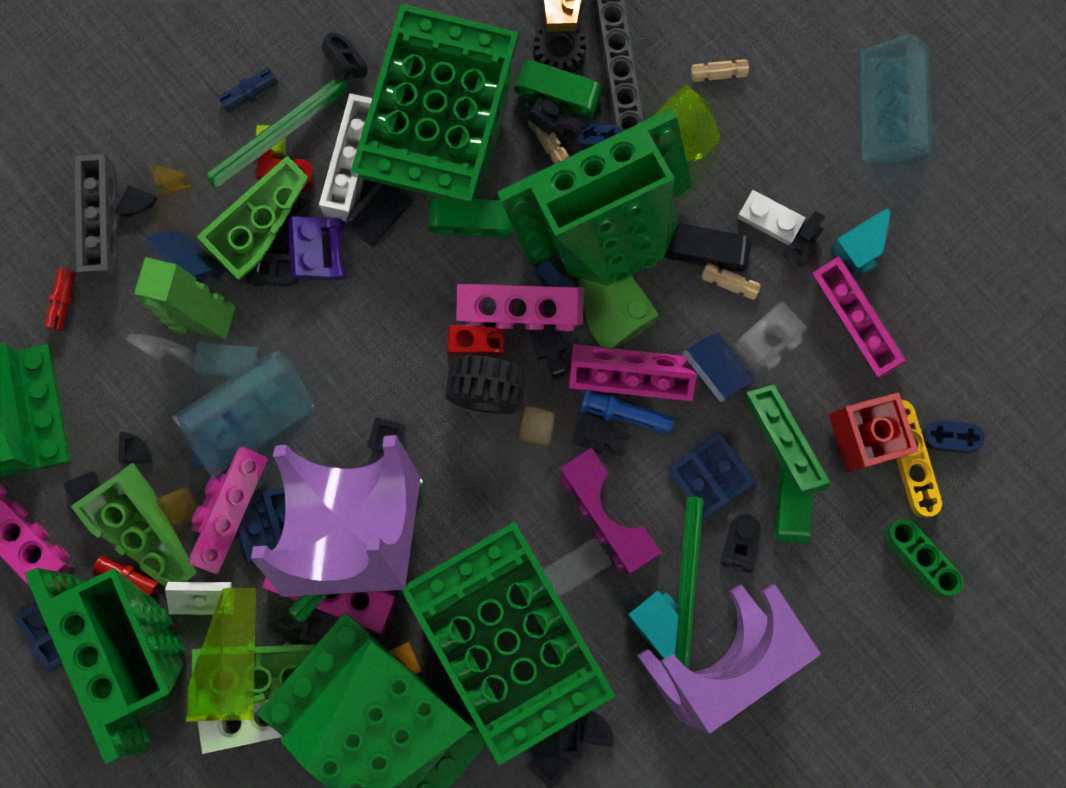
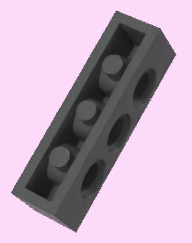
(95, 218)

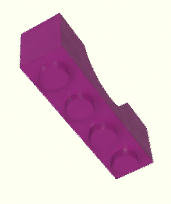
(630, 546)

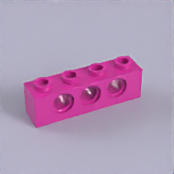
(567, 300)
(860, 318)
(632, 372)
(31, 537)
(373, 617)

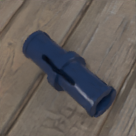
(247, 89)

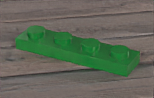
(787, 441)

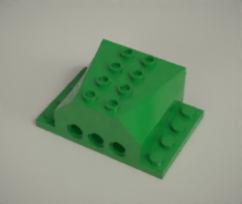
(437, 105)
(606, 205)
(30, 412)
(507, 643)
(113, 651)
(368, 718)

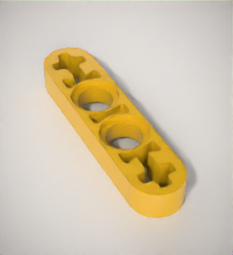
(921, 459)

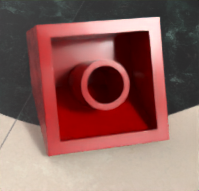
(873, 432)

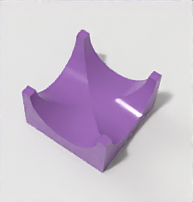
(343, 525)
(759, 659)

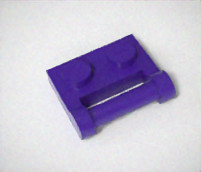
(307, 248)

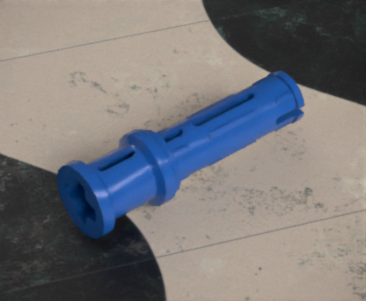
(612, 407)

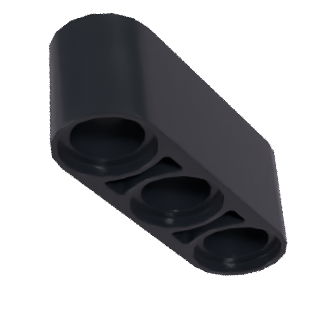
(710, 246)

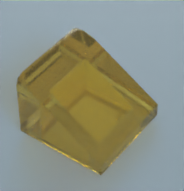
(170, 180)
(537, 426)
(178, 505)

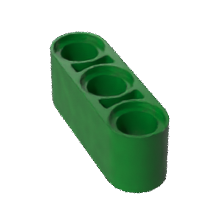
(565, 89)
(481, 219)
(792, 513)
(937, 562)

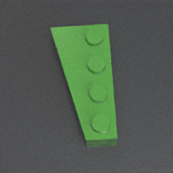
(182, 300)

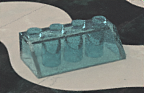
(895, 101)
(244, 411)

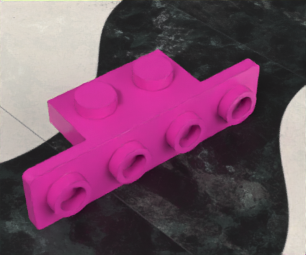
(224, 509)

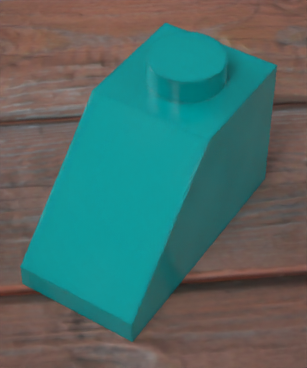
(863, 244)
(657, 623)

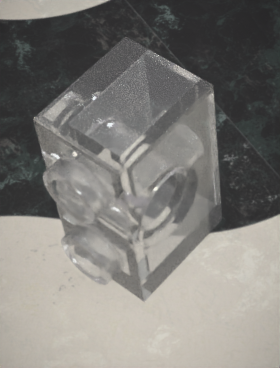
(783, 325)

